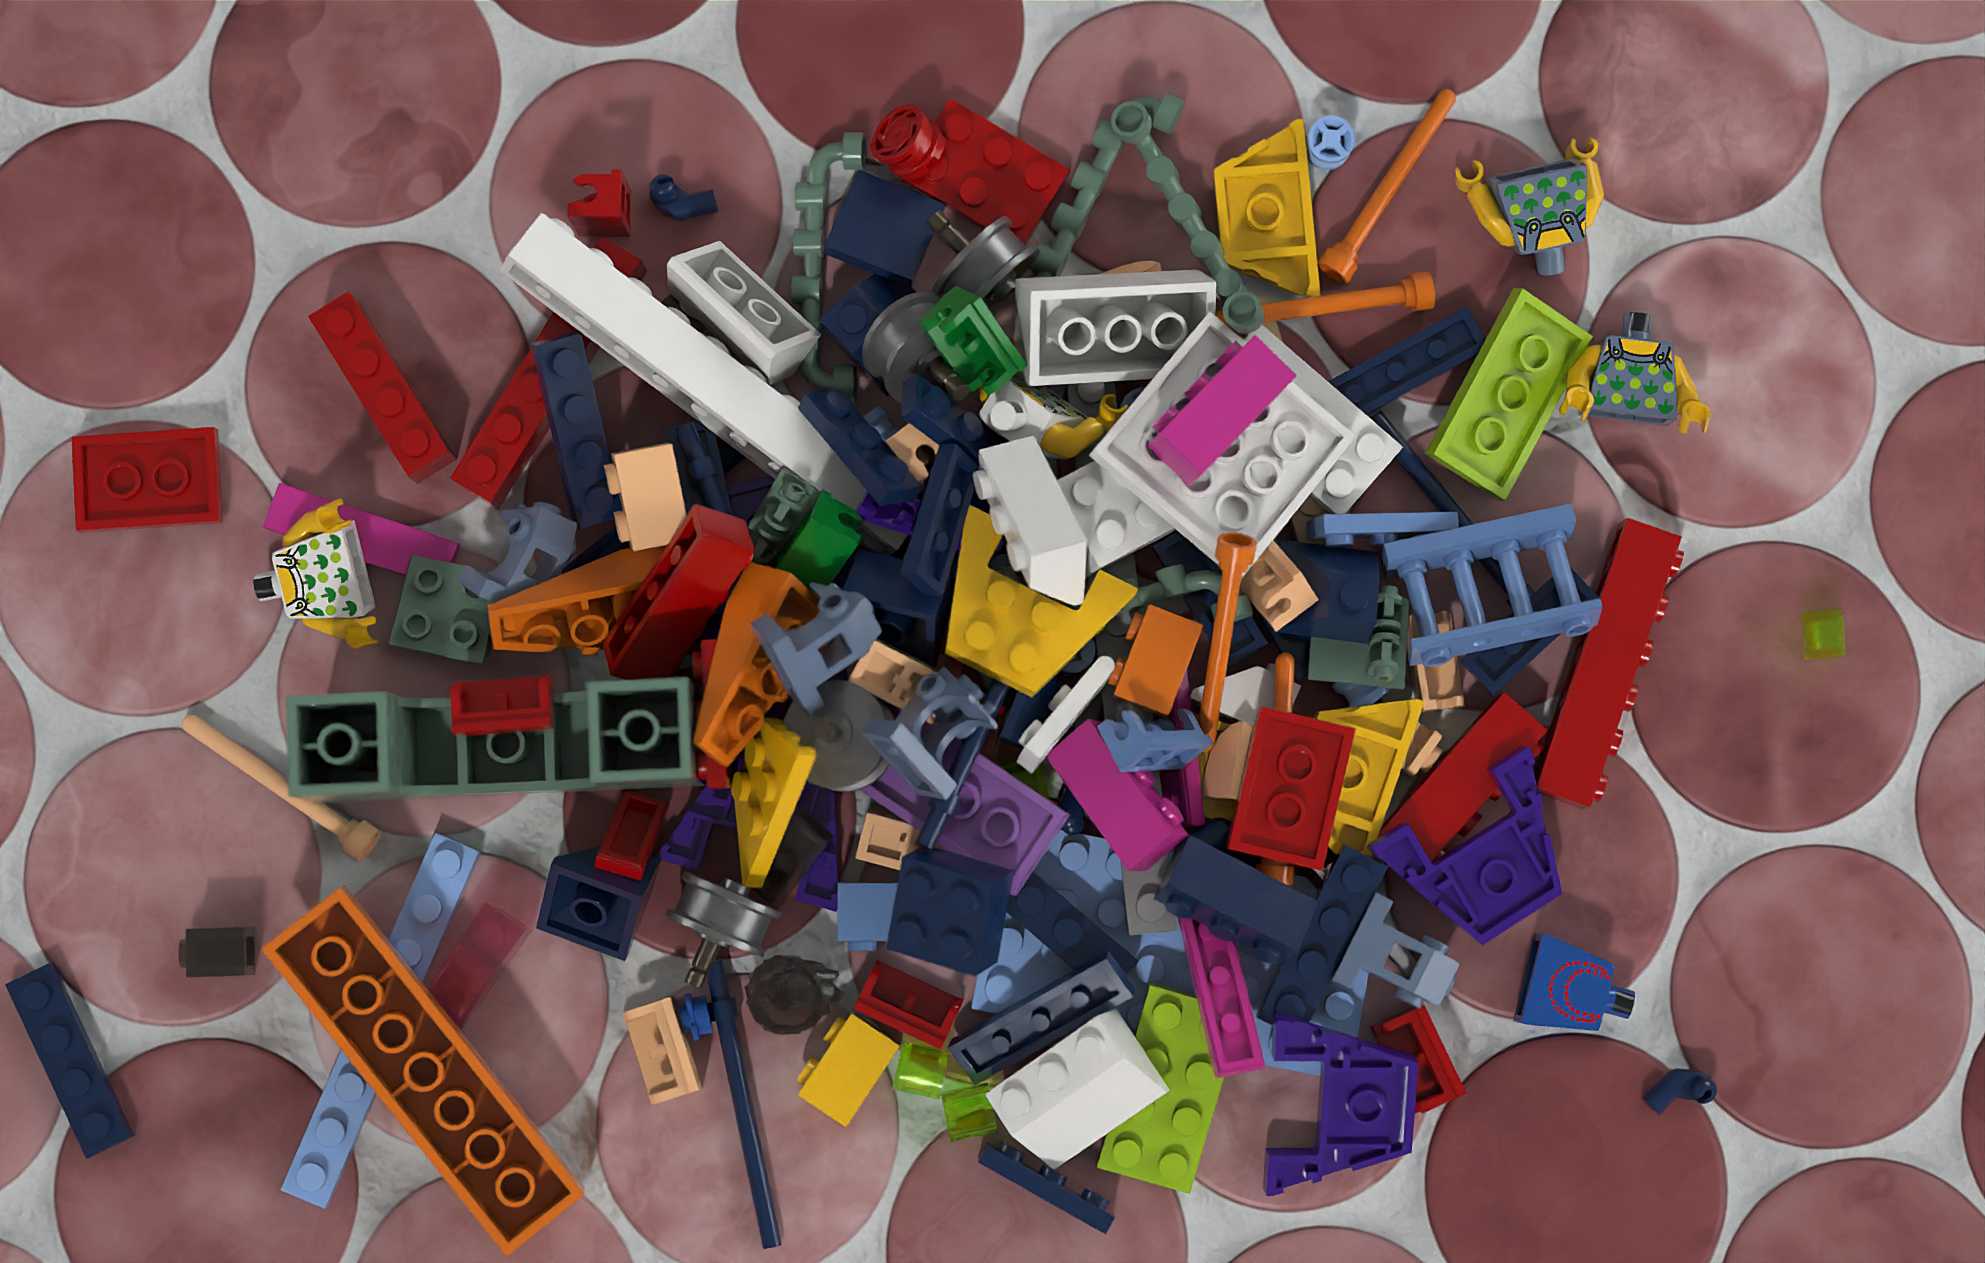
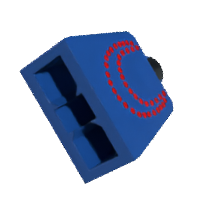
(1569, 988)

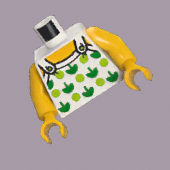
(1035, 410)
(322, 577)

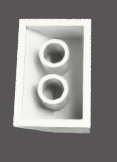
(741, 310)
(1034, 518)
(1078, 1090)

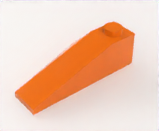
(573, 607)
(741, 675)

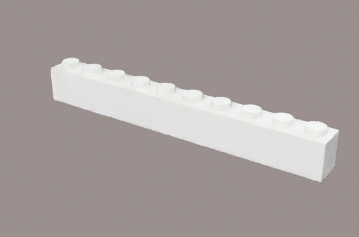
(682, 363)

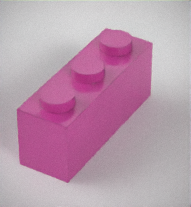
(1220, 408)
(1120, 804)

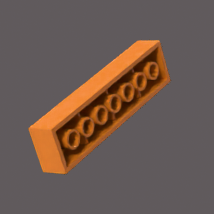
(424, 1070)

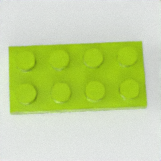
(1508, 394)
(1168, 1135)

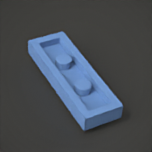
(1379, 528)

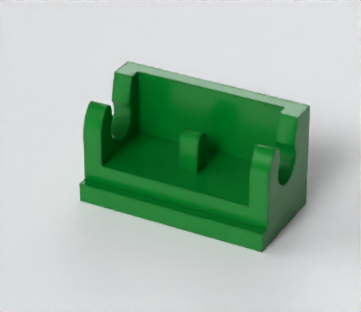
(971, 340)
(820, 542)

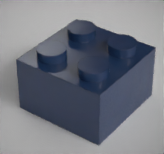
(950, 910)

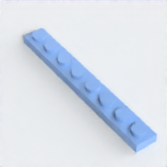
(347, 1094)

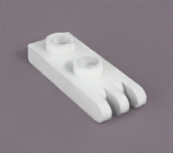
(1066, 708)

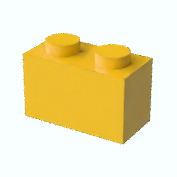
(847, 1069)

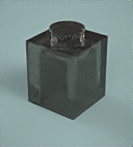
(218, 952)

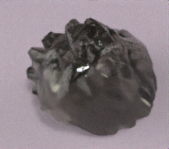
(790, 994)

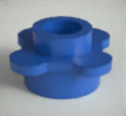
(695, 1016)

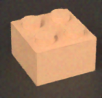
(648, 495)

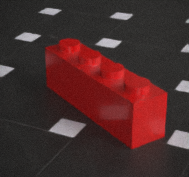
(382, 387)
(678, 595)
(1460, 781)

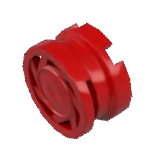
(907, 142)

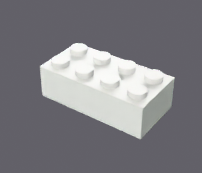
(1106, 324)
(1109, 516)

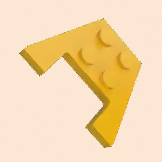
(1012, 628)

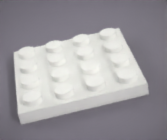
(1253, 482)

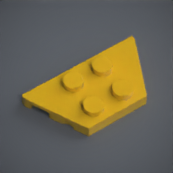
(1269, 214)
(1372, 768)
(767, 795)

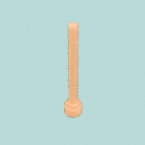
(354, 836)

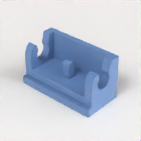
(1153, 744)

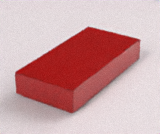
(631, 835)

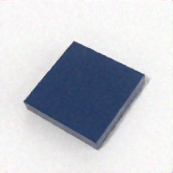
(883, 229)

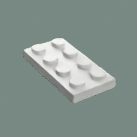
(1363, 457)

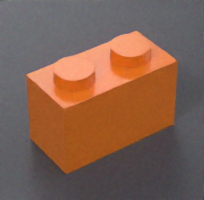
(1156, 660)

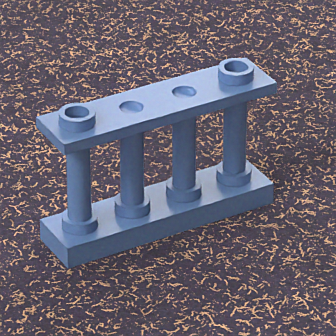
(1502, 541)

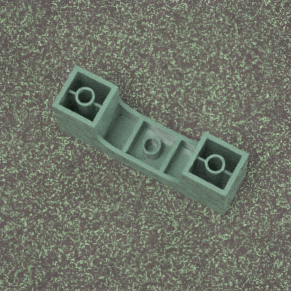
(405, 747)

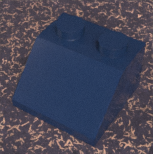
(901, 610)

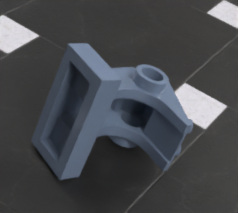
(528, 529)
(795, 651)
(956, 715)
(1371, 946)

